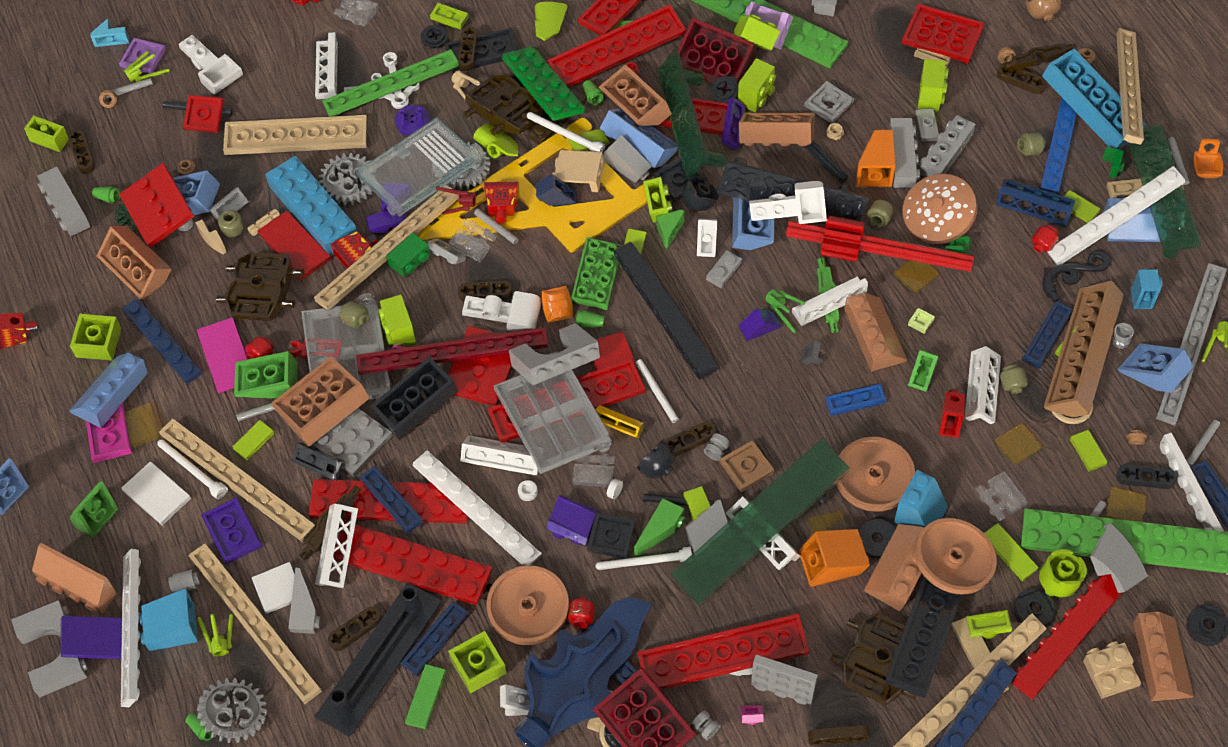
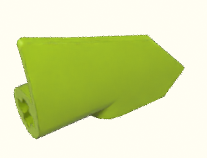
(549, 18)
(495, 144)

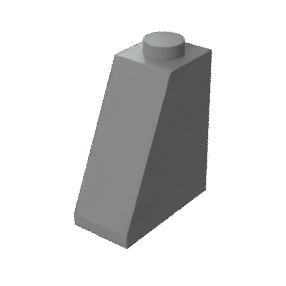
(627, 160)

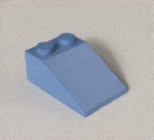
(198, 190)
(1157, 366)
(11, 485)

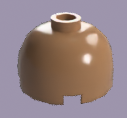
(1043, 9)

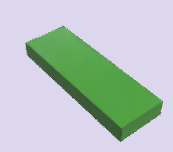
(425, 696)

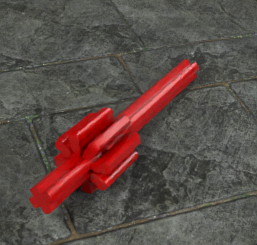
(845, 238)

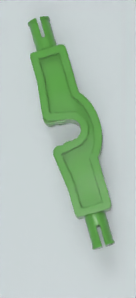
(825, 284)

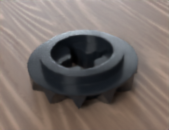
(439, 31)
(720, 83)

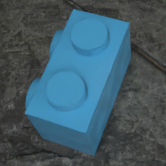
(1146, 289)

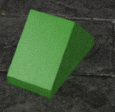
(669, 225)
(923, 370)

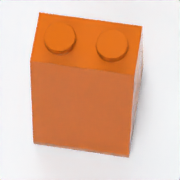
(877, 161)
(833, 556)

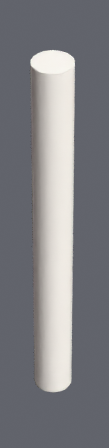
(657, 391)

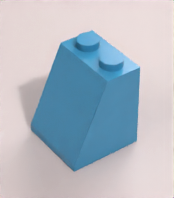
(921, 502)
(169, 621)

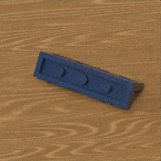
(1036, 196)

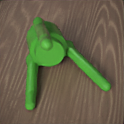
(777, 300)

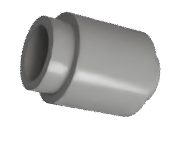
(184, 580)

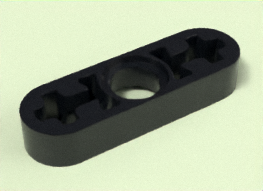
(1153, 471)

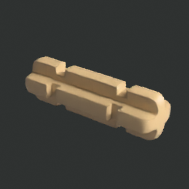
(253, 229)

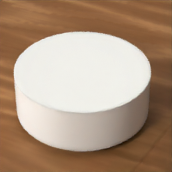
(614, 488)
(527, 490)

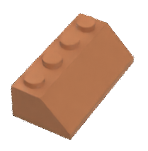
(635, 98)
(776, 128)
(133, 261)
(874, 331)
(896, 569)
(73, 579)
(1162, 657)

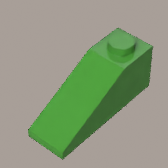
(661, 526)

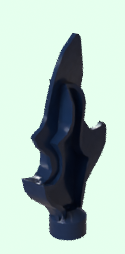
(578, 674)

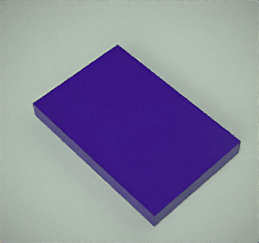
(231, 530)
(91, 637)

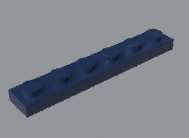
(162, 341)
(977, 706)

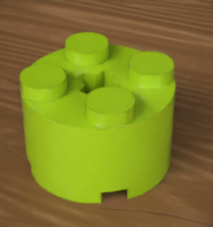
(1062, 573)

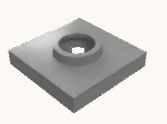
(831, 93)

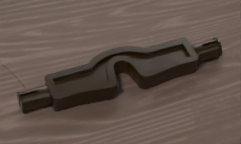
(1031, 57)
(316, 538)

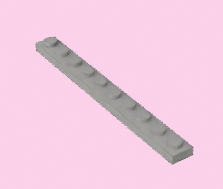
(1193, 339)

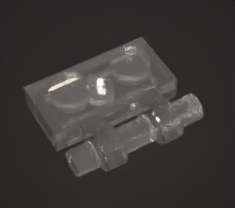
(361, 9)
(471, 245)
(594, 475)
(1006, 492)

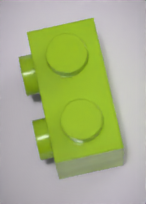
(46, 133)
(656, 198)

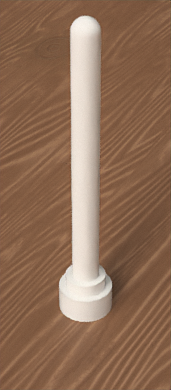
(593, 146)
(217, 489)
(682, 555)

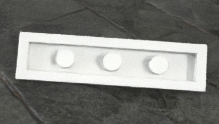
(331, 68)
(829, 300)
(979, 382)
(497, 455)
(328, 545)
(784, 546)

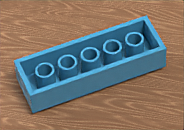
(1088, 96)
(310, 203)

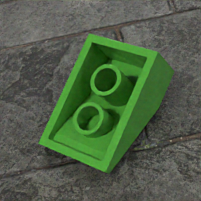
(265, 376)
(94, 511)

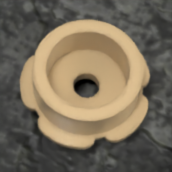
(837, 128)

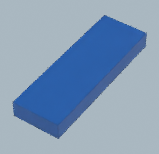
(855, 399)

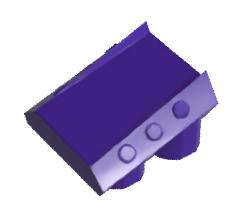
(571, 520)

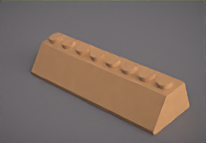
(1085, 350)

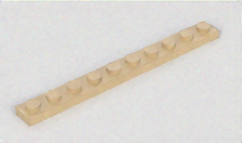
(1129, 86)
(378, 253)
(238, 480)
(255, 624)
(953, 702)

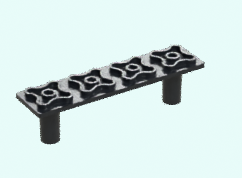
(758, 184)
(378, 659)

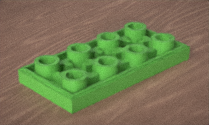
(595, 274)

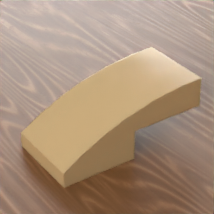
(212, 238)

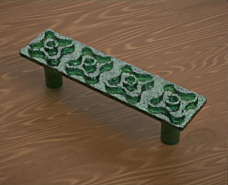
(683, 117)
(1171, 212)

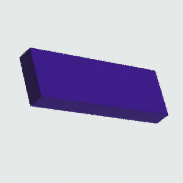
(731, 127)

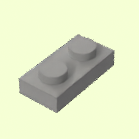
(447, 251)
(724, 269)

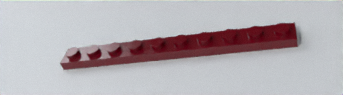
(450, 350)

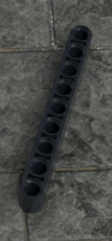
(665, 310)

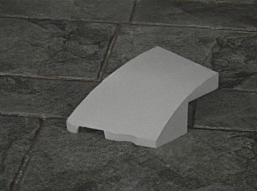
(706, 525)
(1117, 557)

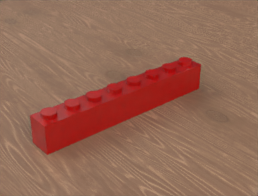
(1066, 636)

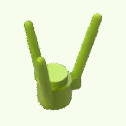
(133, 71)
(1222, 334)
(219, 645)

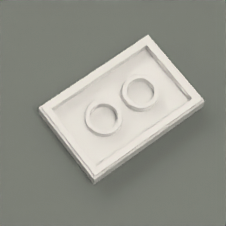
(156, 493)

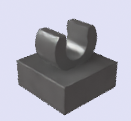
(811, 352)

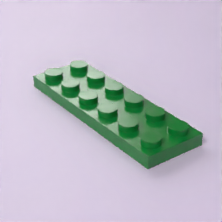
(543, 83)

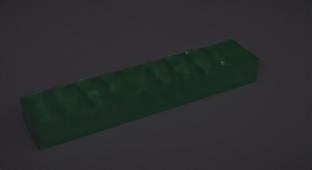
(760, 522)

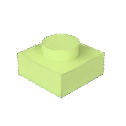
(921, 320)

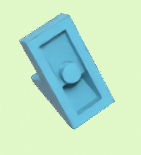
(106, 35)

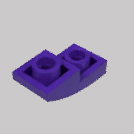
(383, 220)

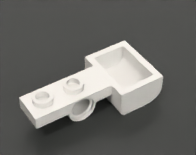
(216, 72)
(807, 204)
(519, 315)

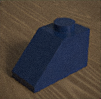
(555, 192)

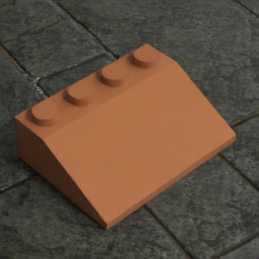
(320, 400)

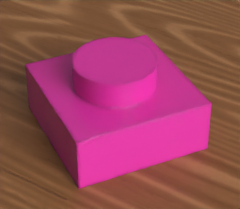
(751, 714)

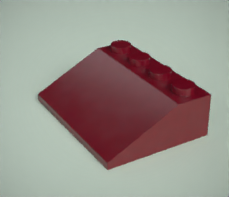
(715, 52)
(643, 715)

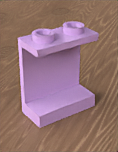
(781, 20)

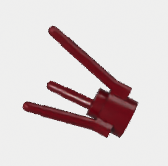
(466, 198)

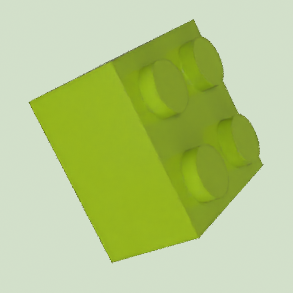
(761, 33)
(933, 84)
(756, 85)
(396, 322)
(95, 337)
(477, 662)

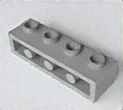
(947, 148)
(904, 149)
(63, 201)

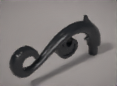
(1072, 269)

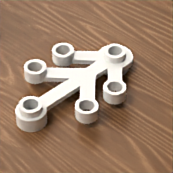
(390, 60)

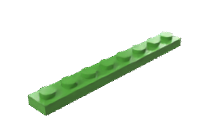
(390, 83)

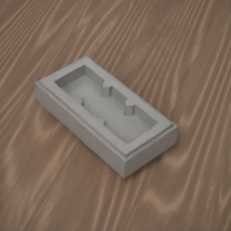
(927, 125)
(233, 201)

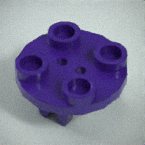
(410, 114)

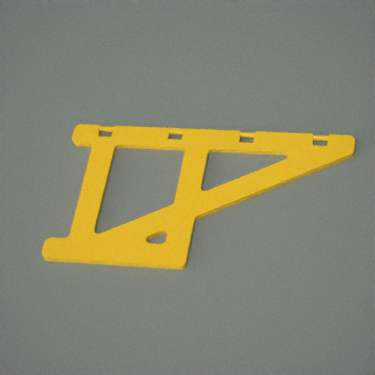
(597, 215)

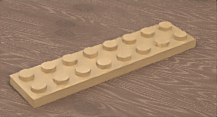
(295, 134)

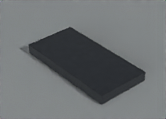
(489, 47)

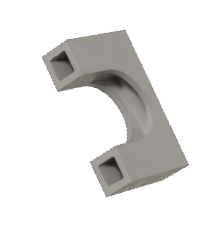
(537, 367)
(62, 670)

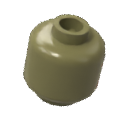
(1031, 143)
(880, 213)
(231, 223)
(354, 314)
(1013, 379)

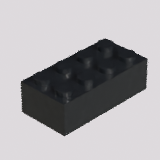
(414, 398)

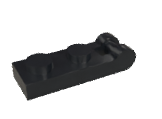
(318, 461)

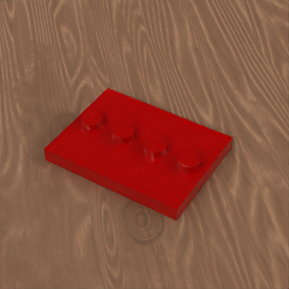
(943, 33)
(156, 205)
(477, 376)

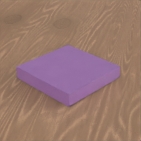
(139, 47)

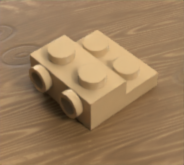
(1111, 669)

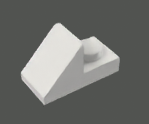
(706, 237)
(514, 700)

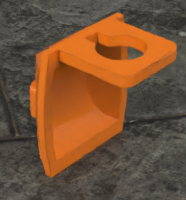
(1208, 163)
(557, 304)

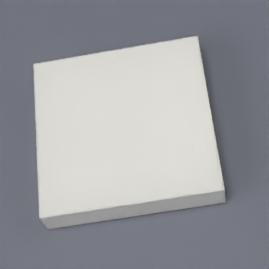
(275, 587)

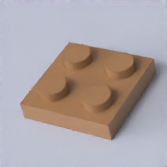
(746, 466)

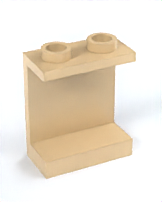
(580, 167)

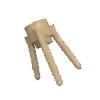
(462, 80)

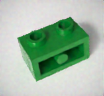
(408, 255)

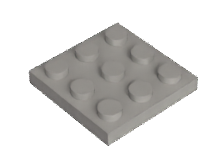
(354, 440)
(783, 680)

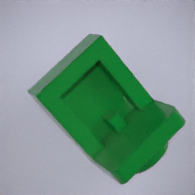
(1115, 156)
(960, 245)

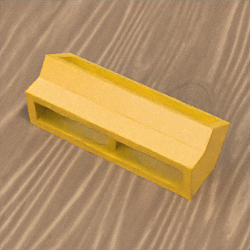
(620, 418)

